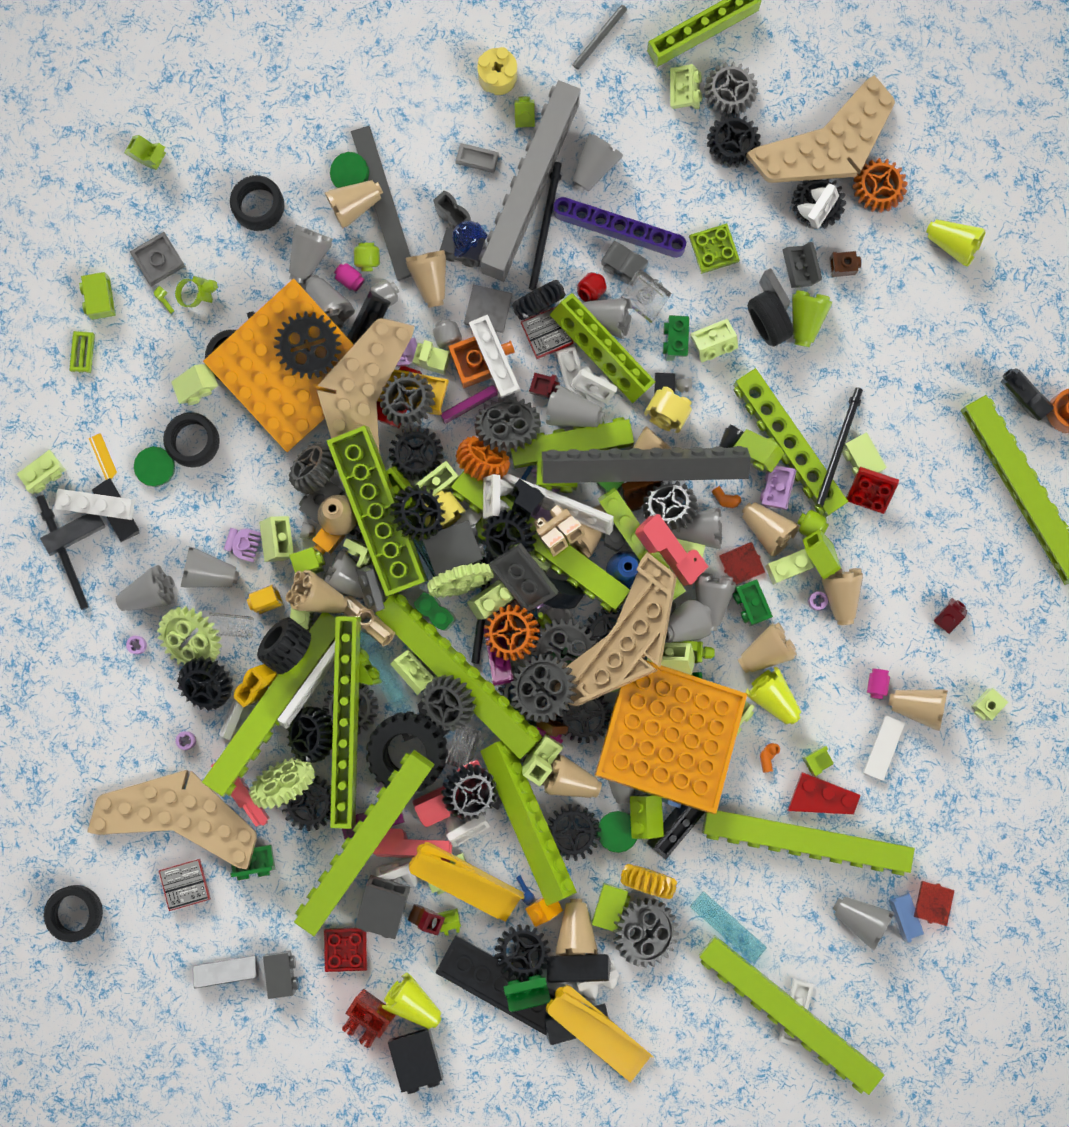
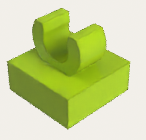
(451, 921)

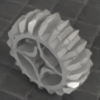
(716, 94)

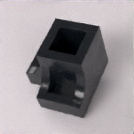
(527, 500)

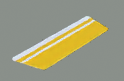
(101, 456)

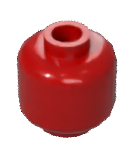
(591, 287)

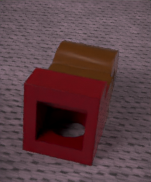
(423, 919)

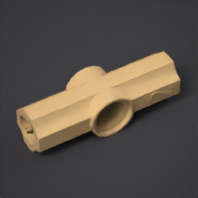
(375, 627)

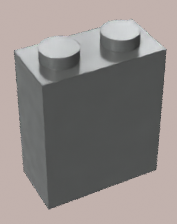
(454, 547)
(382, 907)

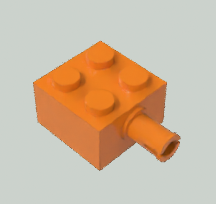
(470, 361)

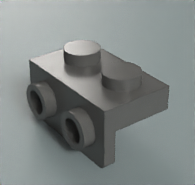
(802, 265)
(371, 587)

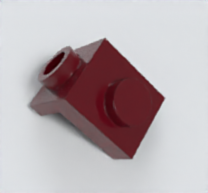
(543, 385)
(951, 615)

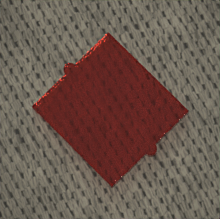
(742, 563)
(934, 903)

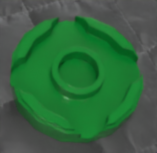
(348, 169)
(154, 466)
(616, 832)

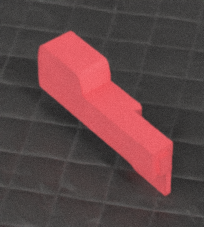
(658, 537)
(243, 799)
(430, 806)
(399, 846)

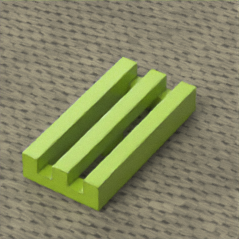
(91, 336)

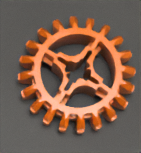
(887, 189)
(480, 460)
(511, 625)

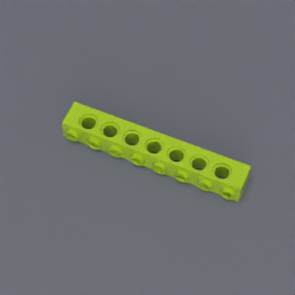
(755, 381)

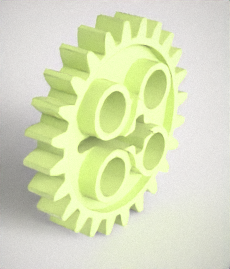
(460, 580)
(178, 626)
(281, 783)

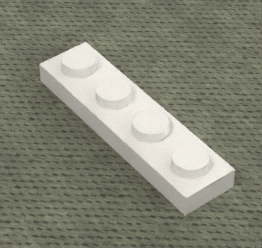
(494, 356)
(94, 504)

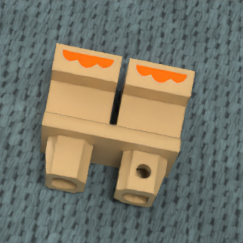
(558, 530)

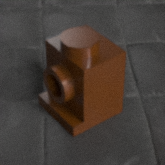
(838, 266)

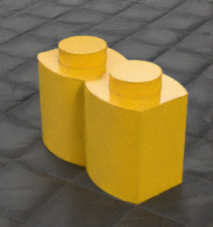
(264, 599)
(254, 685)

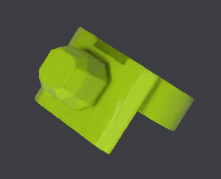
(205, 288)
(699, 651)

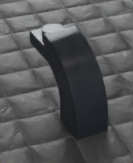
(567, 597)

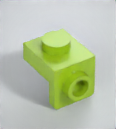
(524, 112)

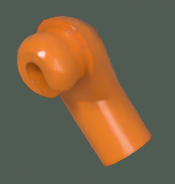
(728, 501)
(767, 755)

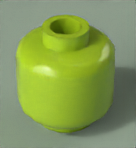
(366, 256)
(812, 522)

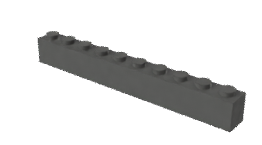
(645, 465)

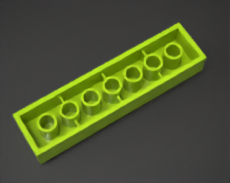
(370, 499)

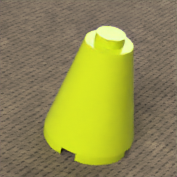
(956, 239)
(775, 696)
(412, 1003)

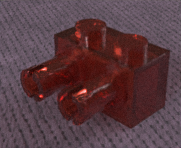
(369, 1013)

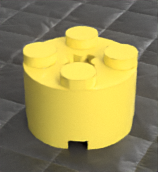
(497, 60)
(668, 410)
(452, 508)

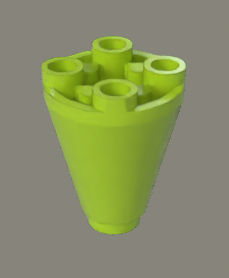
(808, 316)

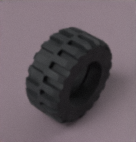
(411, 724)

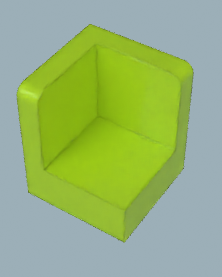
(818, 760)

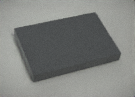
(523, 577)

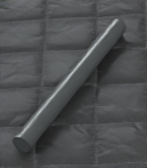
(599, 37)

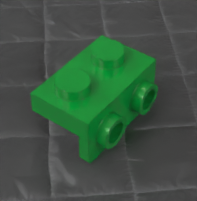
(677, 337)
(752, 603)
(261, 863)
(527, 994)

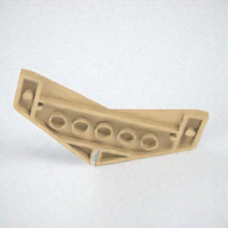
(836, 149)
(361, 377)
(637, 634)
(166, 806)

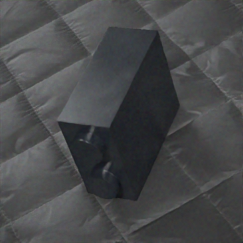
(415, 1060)

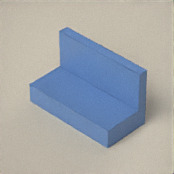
(904, 915)

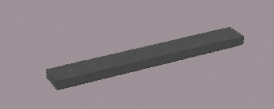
(385, 206)

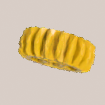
(648, 881)

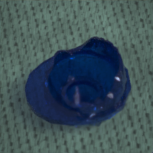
(466, 236)

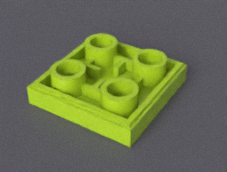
(714, 248)

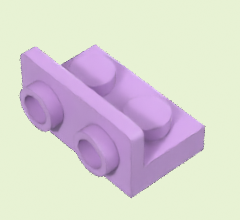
(778, 487)

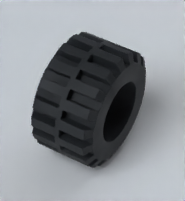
(284, 645)

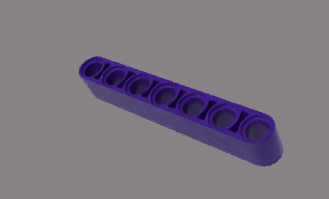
(625, 235)

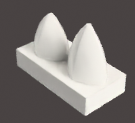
(825, 199)
(594, 386)
(492, 490)
(231, 723)
(462, 832)
(397, 869)
(590, 989)

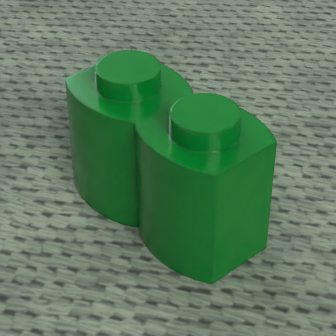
(439, 616)

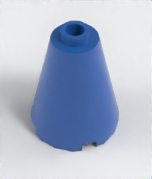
(616, 568)

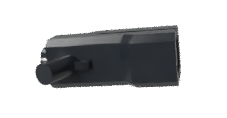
(1026, 394)

